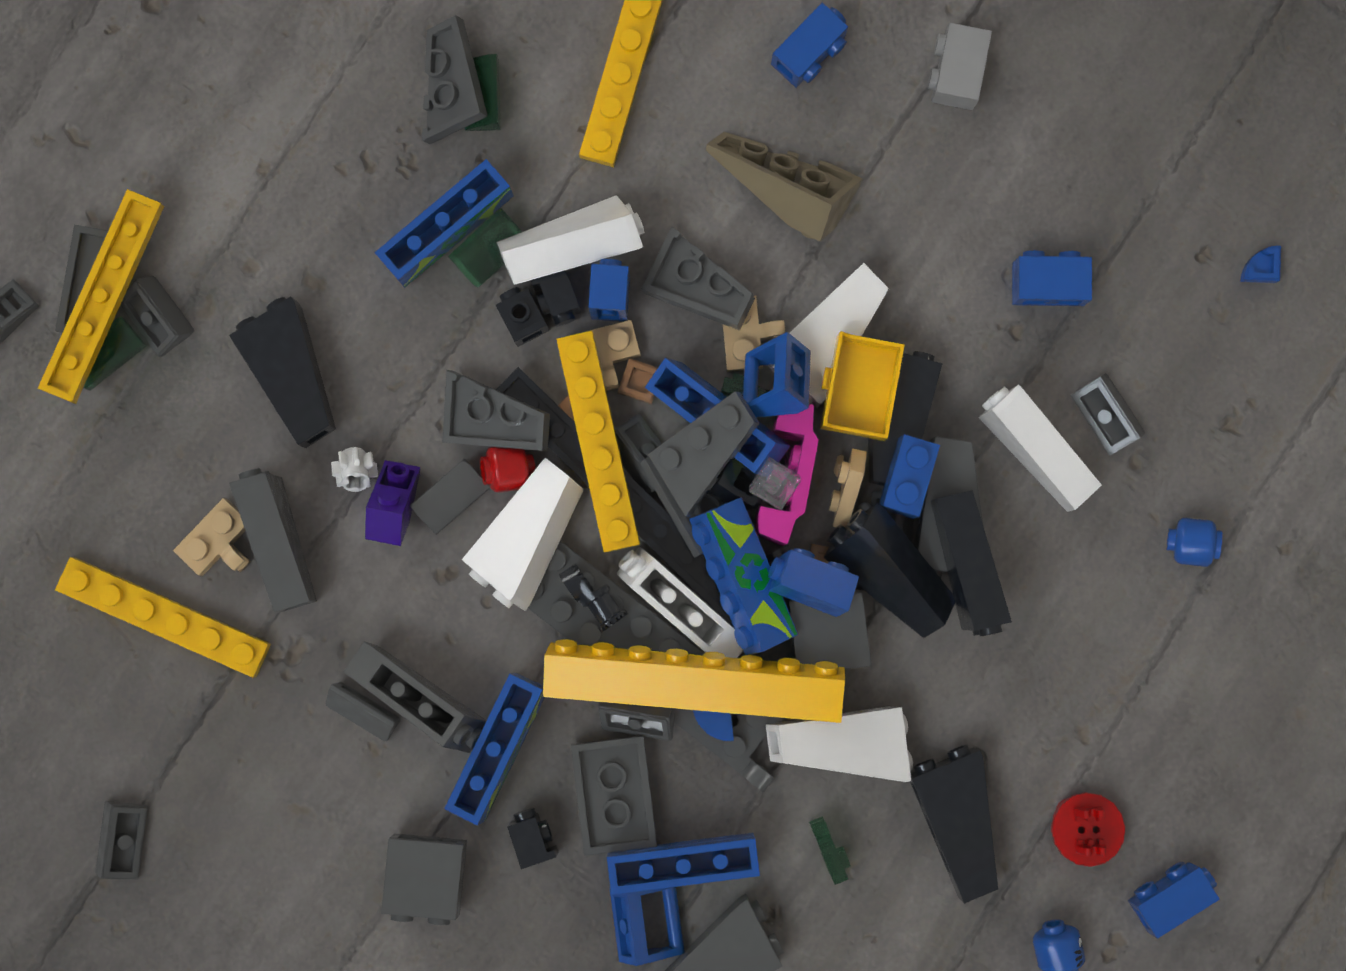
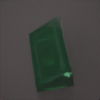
(488, 76)
(479, 254)

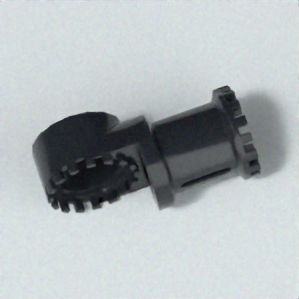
(599, 602)

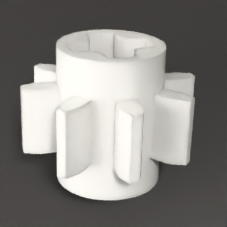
(354, 469)

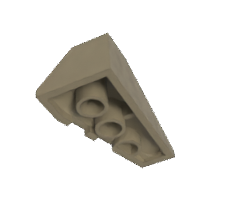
(798, 192)

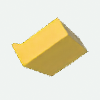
(861, 386)

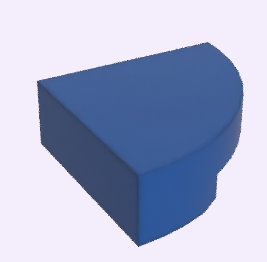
(1263, 266)
(715, 724)

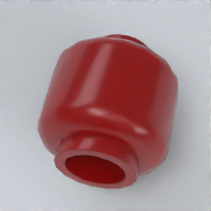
(506, 468)

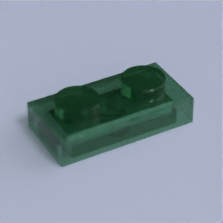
(118, 348)

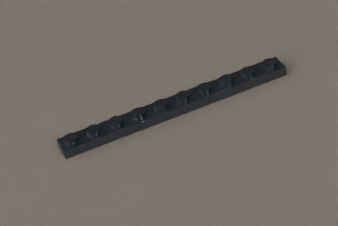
(651, 520)

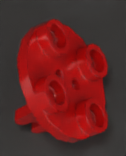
(1087, 811)

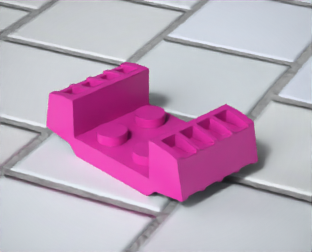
(777, 524)

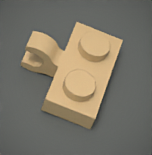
(748, 338)
(614, 345)
(850, 476)
(214, 539)

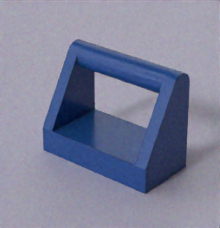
(791, 377)
(631, 928)

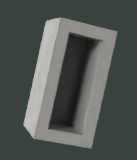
(960, 66)

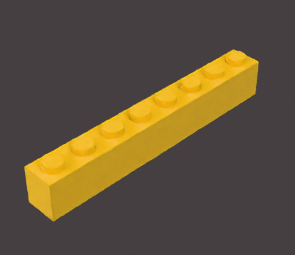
(694, 681)

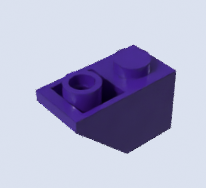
(389, 503)

